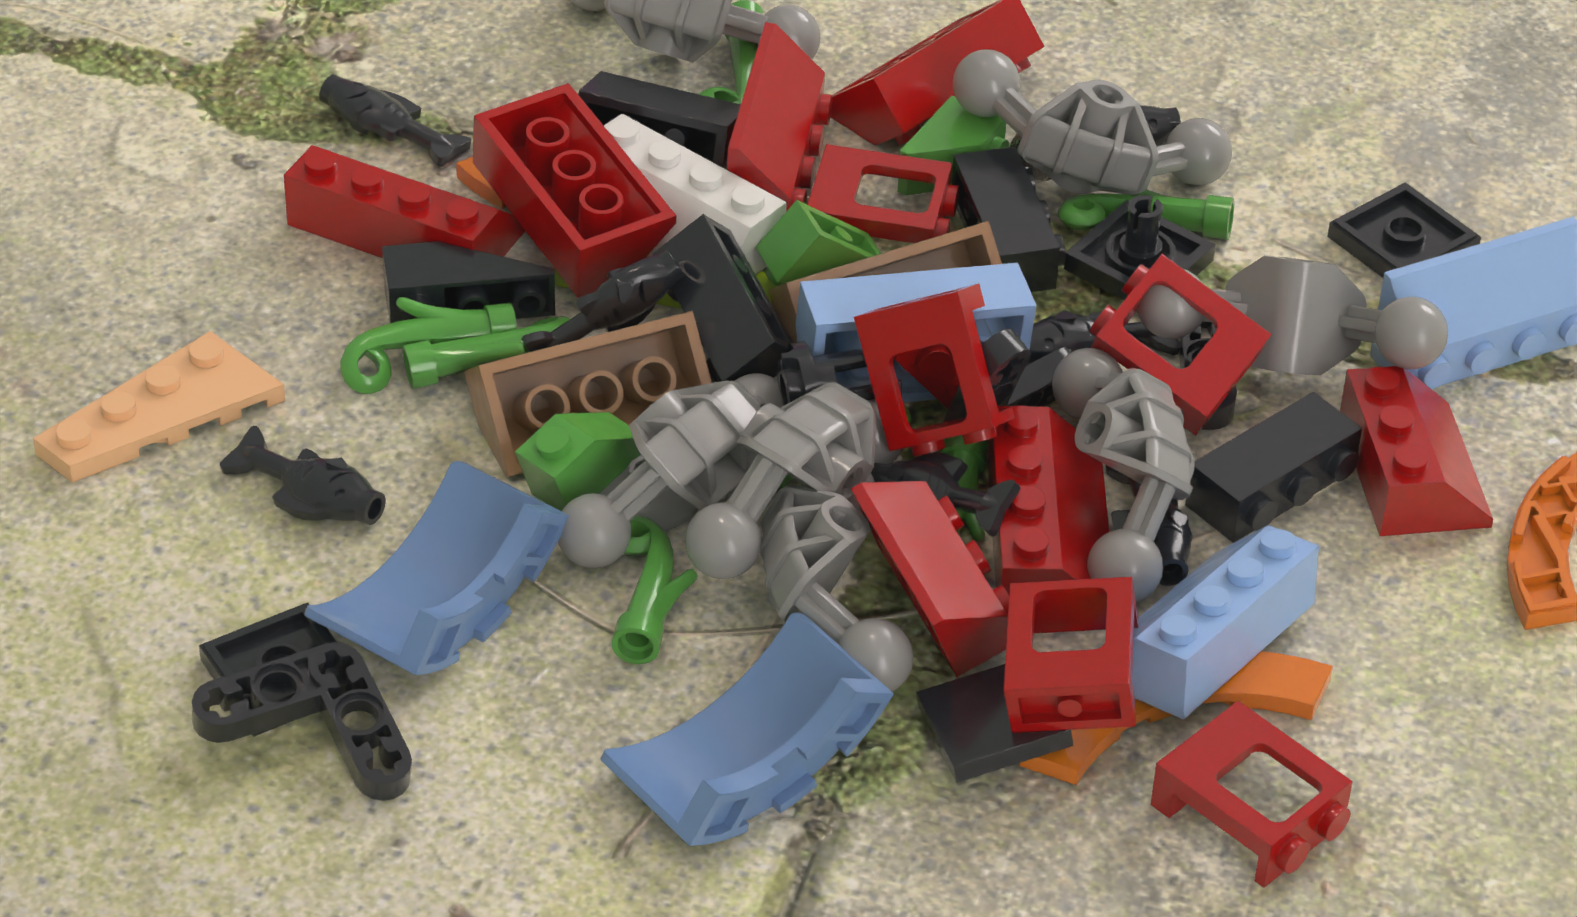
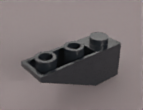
(464, 280)

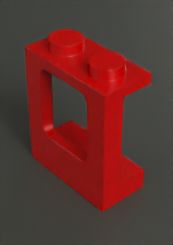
(840, 179)
(918, 324)
(1218, 365)
(1076, 685)
(1195, 766)

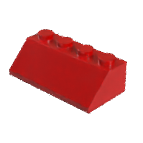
(919, 81)
(780, 119)
(570, 185)
(380, 208)
(1059, 500)

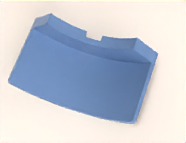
(448, 573)
(757, 738)

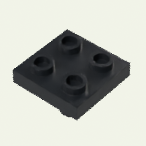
(1133, 238)

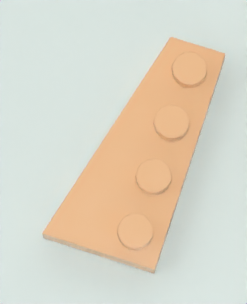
(158, 406)

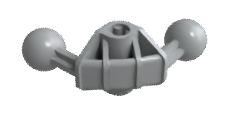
(695, 26)
(1091, 132)
(1312, 316)
(1138, 431)
(819, 440)
(686, 446)
(805, 552)

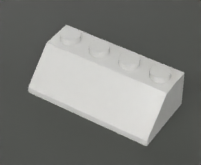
(699, 187)

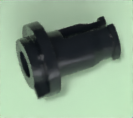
(801, 373)

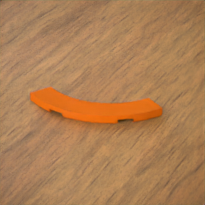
(1539, 548)
(1265, 683)

